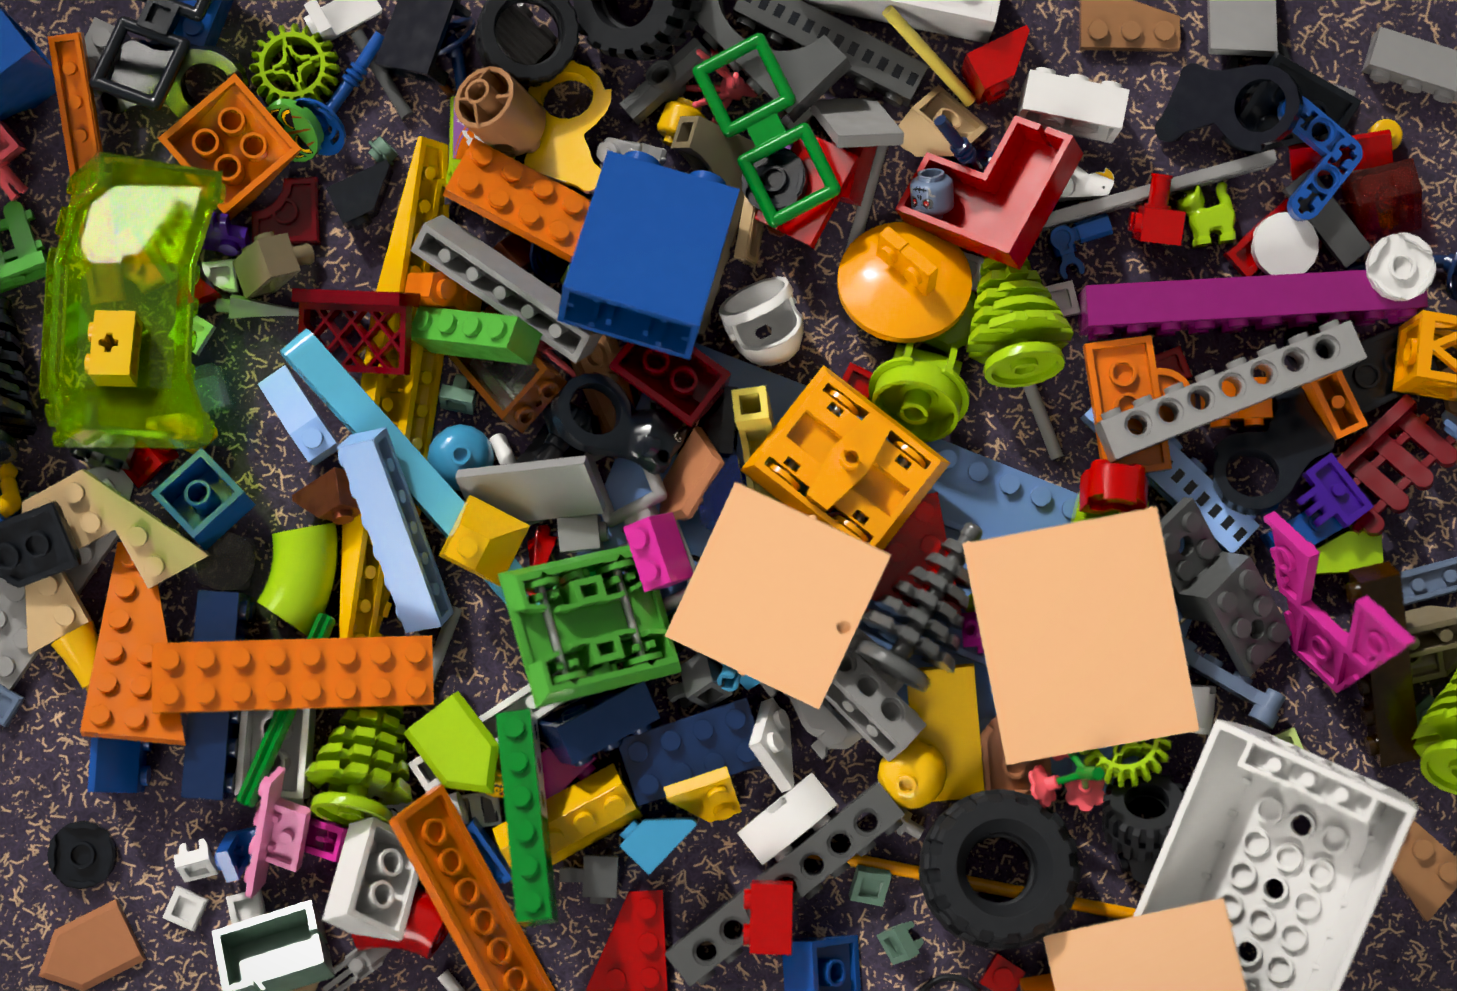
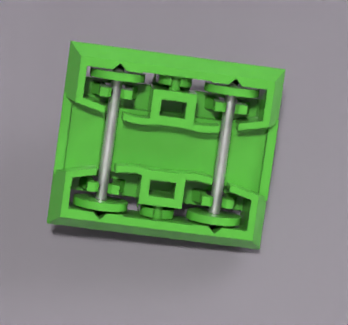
(586, 626)

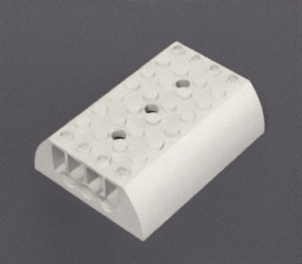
(1240, 834)

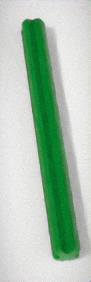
(276, 730)

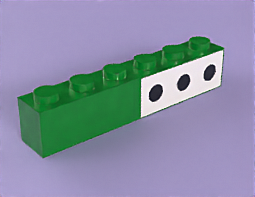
(526, 818)

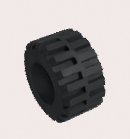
(1136, 835)

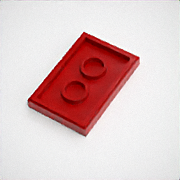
(810, 225)

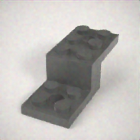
(1221, 589)

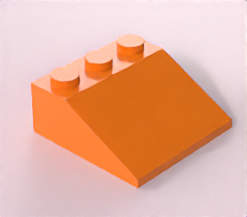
(233, 136)

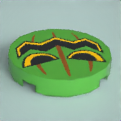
(300, 125)

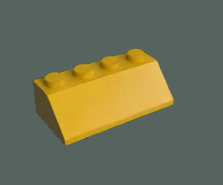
(583, 814)

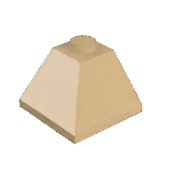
(923, 135)

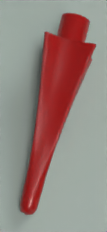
(541, 546)

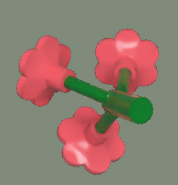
(1082, 787)

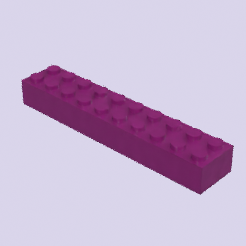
(1237, 304)

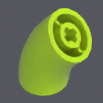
(301, 574)

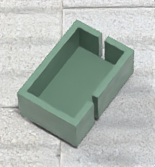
(274, 951)

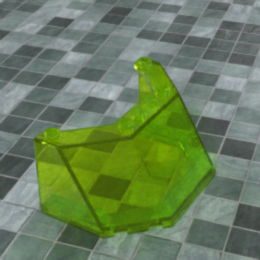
(128, 247)

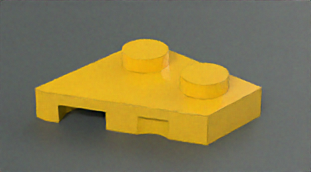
(706, 795)

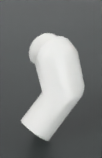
(502, 449)

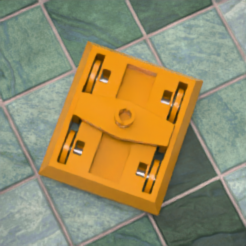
(845, 461)

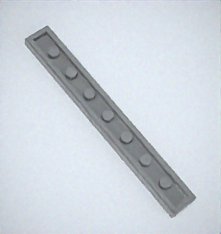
(1178, 184)

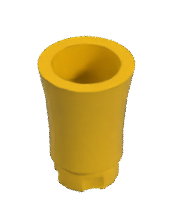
(79, 651)

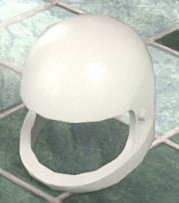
(761, 304)

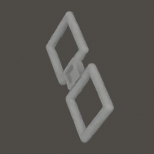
(638, 510)

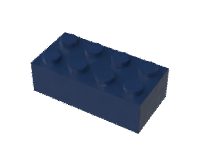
(689, 749)

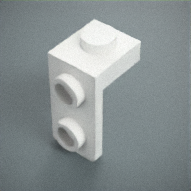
(339, 16)

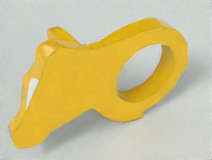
(563, 145)

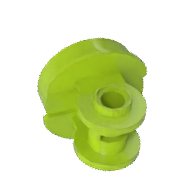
(921, 391)

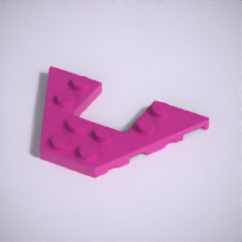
(1315, 638)

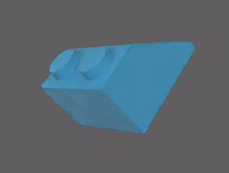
(654, 839)

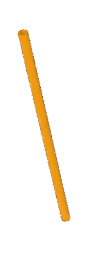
(990, 886)

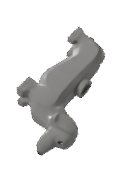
(824, 723)

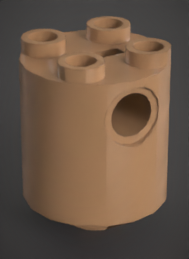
(500, 111)

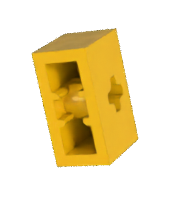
(121, 364)

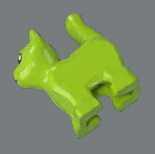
(1215, 219)

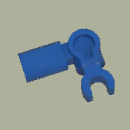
(1063, 240)

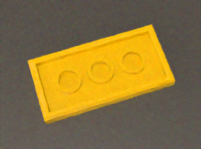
(952, 727)

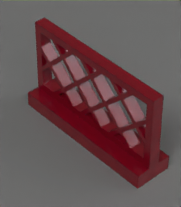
(363, 302)

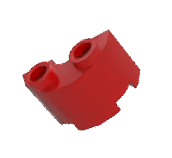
(1113, 488)

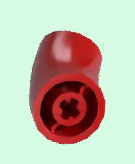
(422, 933)

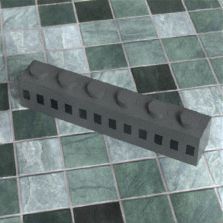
(873, 62)

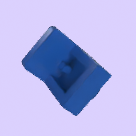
(233, 853)

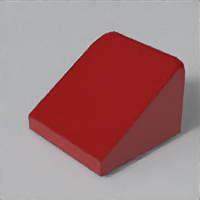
(205, 292)

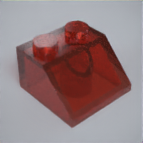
(1384, 199)

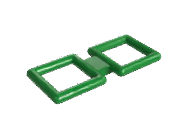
(766, 130)

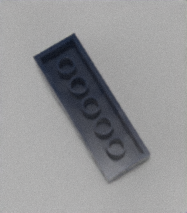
(214, 736)

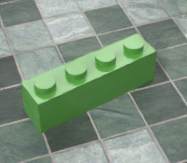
(475, 335)

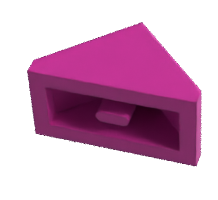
(325, 839)

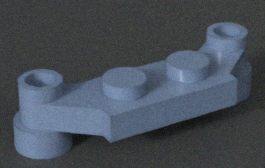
(1265, 704)

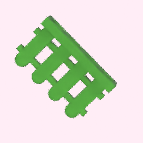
(27, 259)

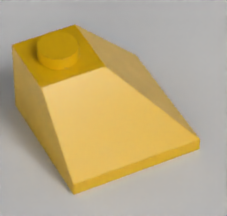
(484, 540)

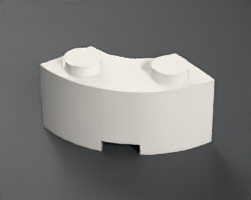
(787, 819)

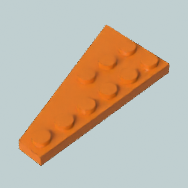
(121, 674)

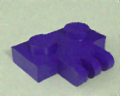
(225, 237)
(1333, 493)

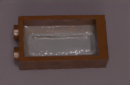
(512, 389)

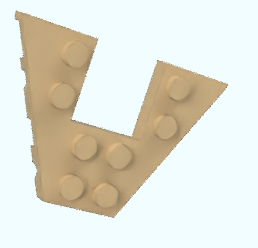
(91, 513)

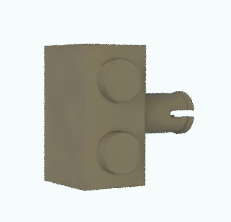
(270, 263)

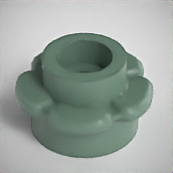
(382, 150)

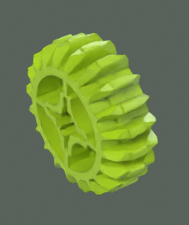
(307, 65)
(1115, 768)

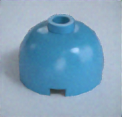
(458, 449)

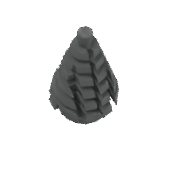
(918, 620)

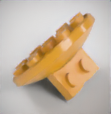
(903, 283)

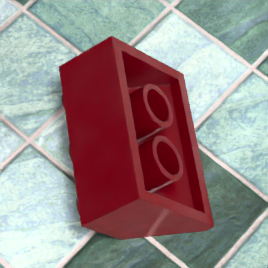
(675, 383)

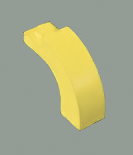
(754, 423)

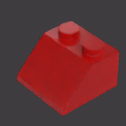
(994, 65)

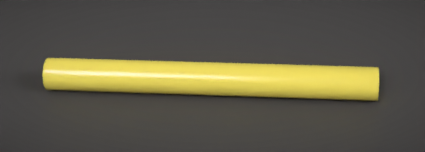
(928, 55)

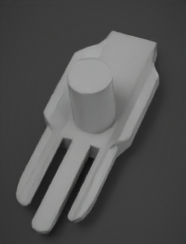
(360, 964)

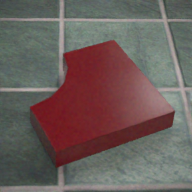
(293, 212)

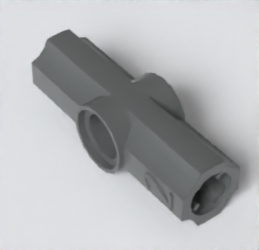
(663, 82)

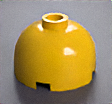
(914, 775)

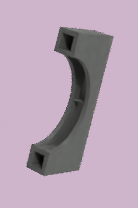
(807, 69)

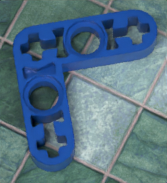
(1330, 151)

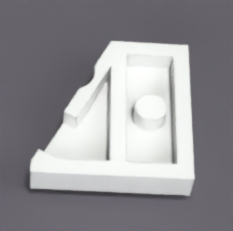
(772, 744)

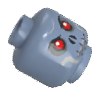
(932, 192)

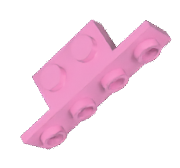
(278, 835)

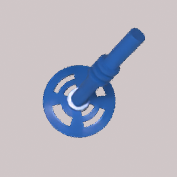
(327, 113)

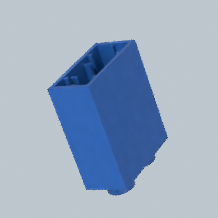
(648, 253)

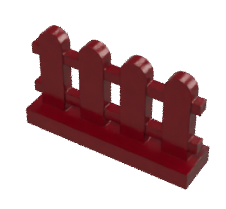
(1380, 441)

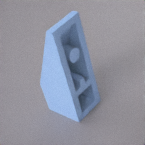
(299, 416)

